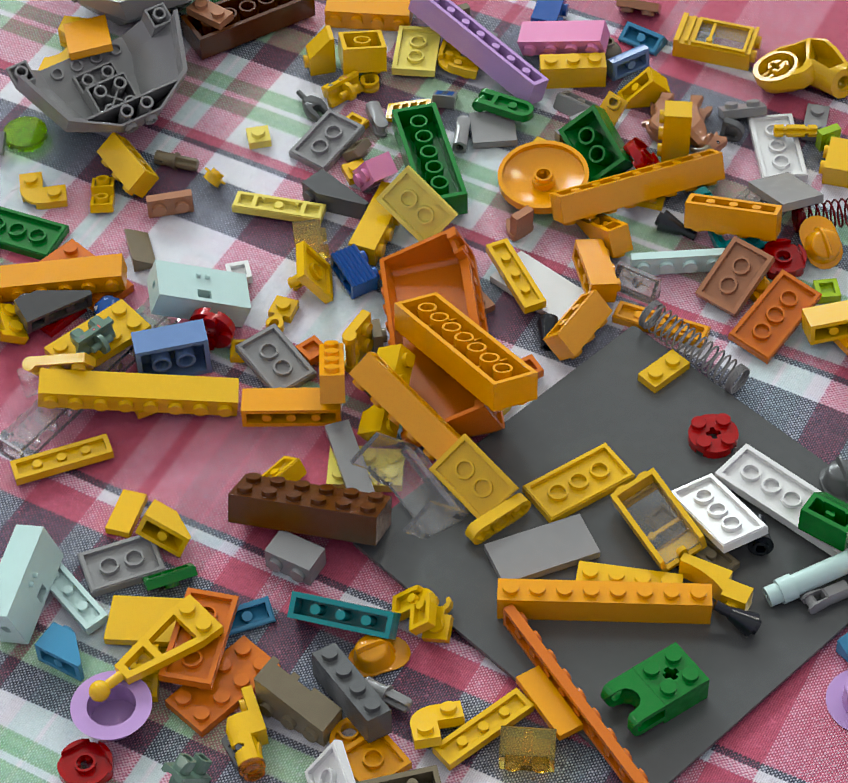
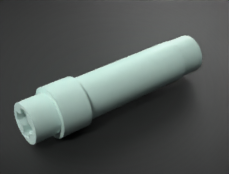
(792, 586)

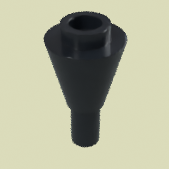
(669, 223)
(762, 545)
(745, 621)

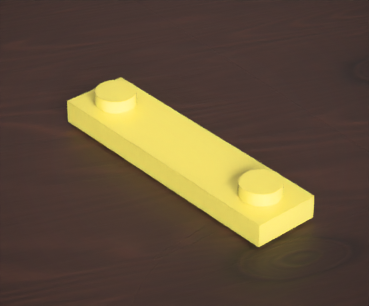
(277, 207)

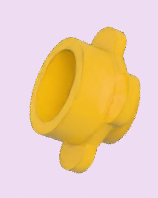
(214, 177)

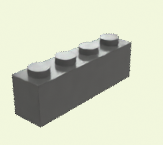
(352, 692)

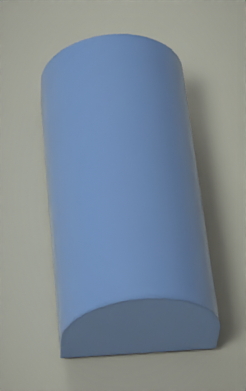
(628, 62)

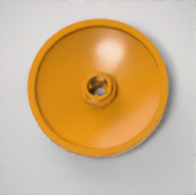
(536, 170)

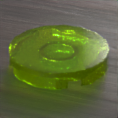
(25, 133)

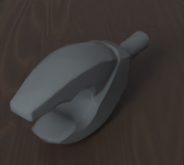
(311, 105)

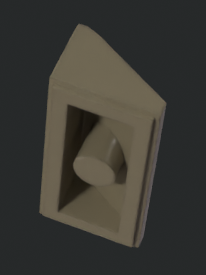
(139, 249)

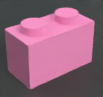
(374, 171)

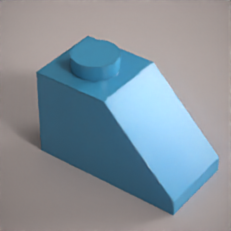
(60, 650)

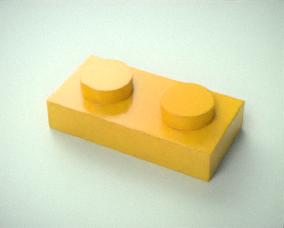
(663, 371)

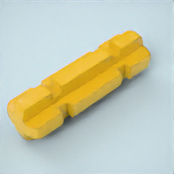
(795, 130)

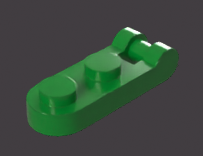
(503, 105)

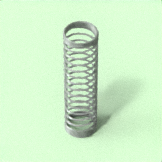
(733, 374)

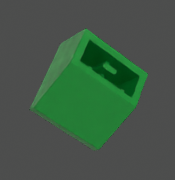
(825, 519)

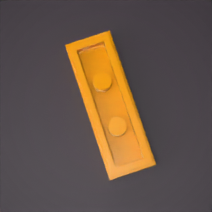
(549, 702)

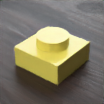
(258, 137)

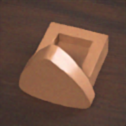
(520, 223)

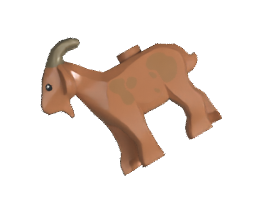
(699, 136)

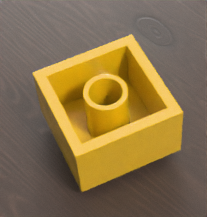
(362, 51)

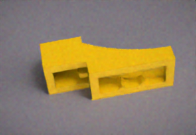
(723, 587)

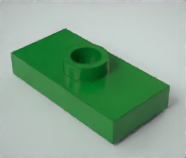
(169, 578)

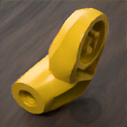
(803, 64)

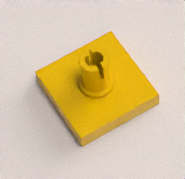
(312, 272)

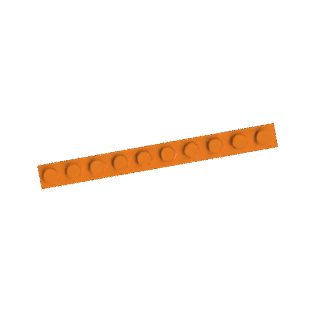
(601, 736)

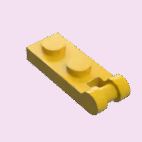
(69, 361)

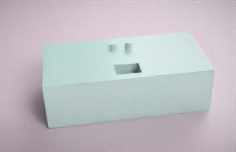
(182, 288)
(25, 581)

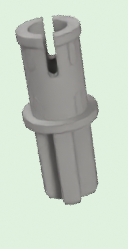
(391, 696)

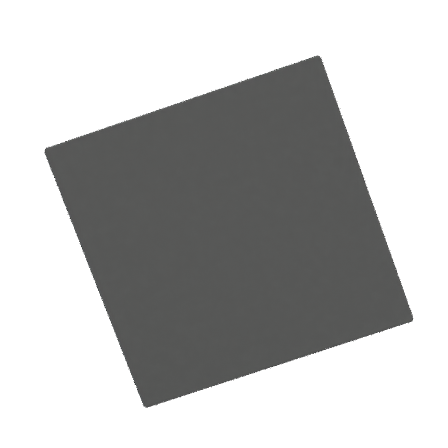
(646, 430)

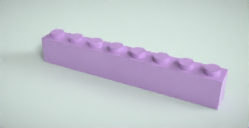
(482, 48)

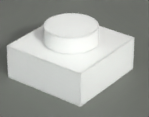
(240, 267)

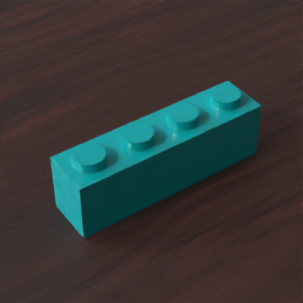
(344, 615)

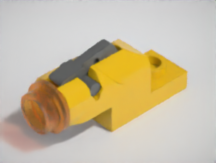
(245, 737)

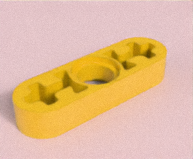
(498, 518)

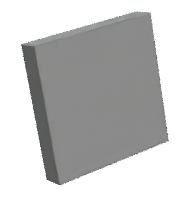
(492, 130)

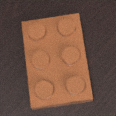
(735, 276)

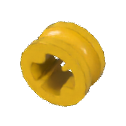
(370, 82)

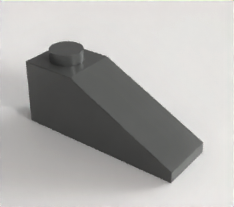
(338, 197)
(48, 306)

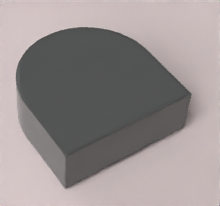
(732, 129)

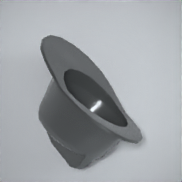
(835, 479)

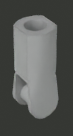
(377, 118)
(461, 134)
(828, 595)

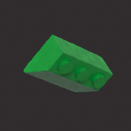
(598, 142)

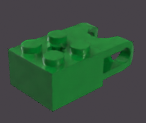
(658, 688)

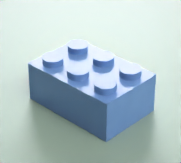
(173, 349)

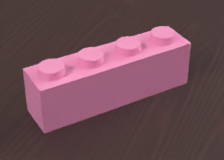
(563, 37)

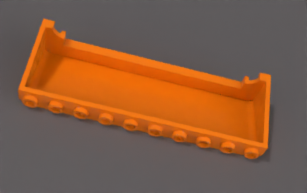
(449, 268)

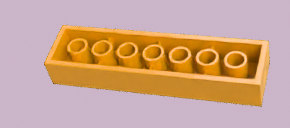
(466, 351)

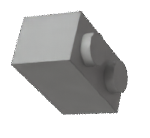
(295, 557)

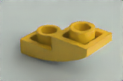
(102, 194)

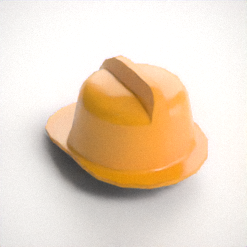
(821, 242)
(379, 655)

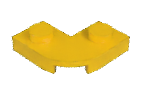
(451, 61)
(43, 197)
(419, 605)
(428, 721)

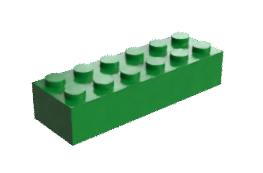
(429, 152)

